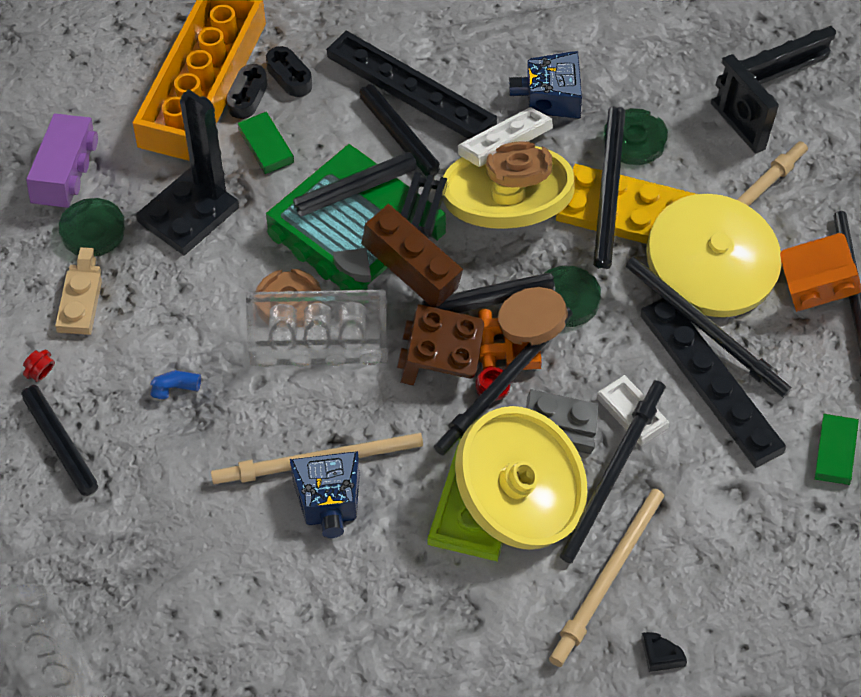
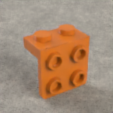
(820, 271)

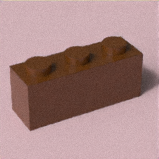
(411, 256)

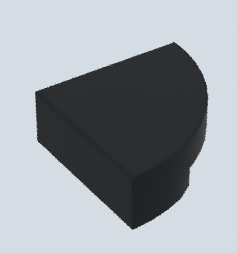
(662, 653)

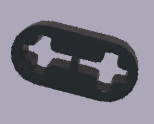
(294, 68)
(252, 93)

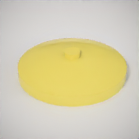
(486, 204)
(715, 254)
(521, 478)

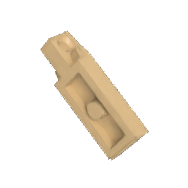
(80, 295)

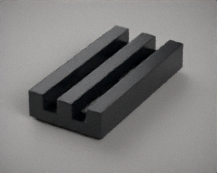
(428, 184)

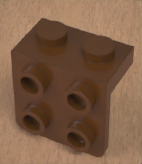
(440, 343)

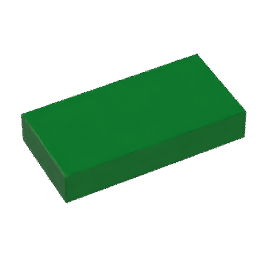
(265, 142)
(836, 449)

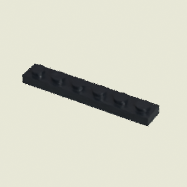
(410, 86)
(714, 383)

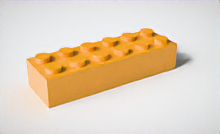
(202, 59)

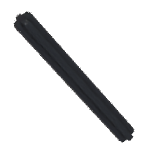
(609, 188)

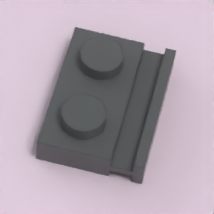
(572, 415)

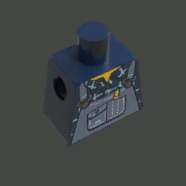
(551, 85)
(327, 490)

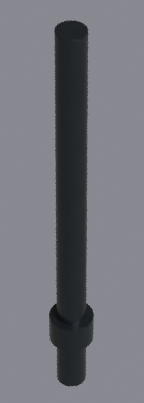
(759, 369)
(642, 416)
(462, 421)

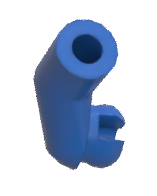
(174, 379)

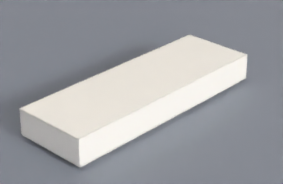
(517, 128)

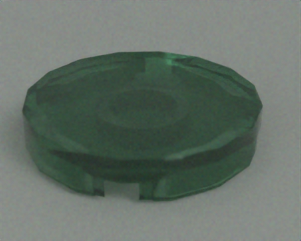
(643, 137)
(92, 224)
(579, 291)

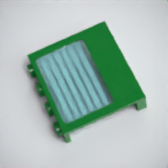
(340, 224)

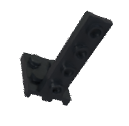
(743, 98)
(197, 198)

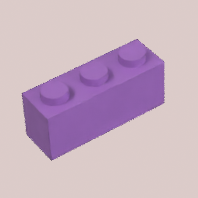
(61, 160)

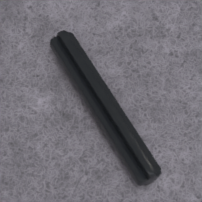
(399, 129)
(354, 184)
(493, 294)
(59, 440)

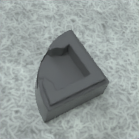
(353, 263)

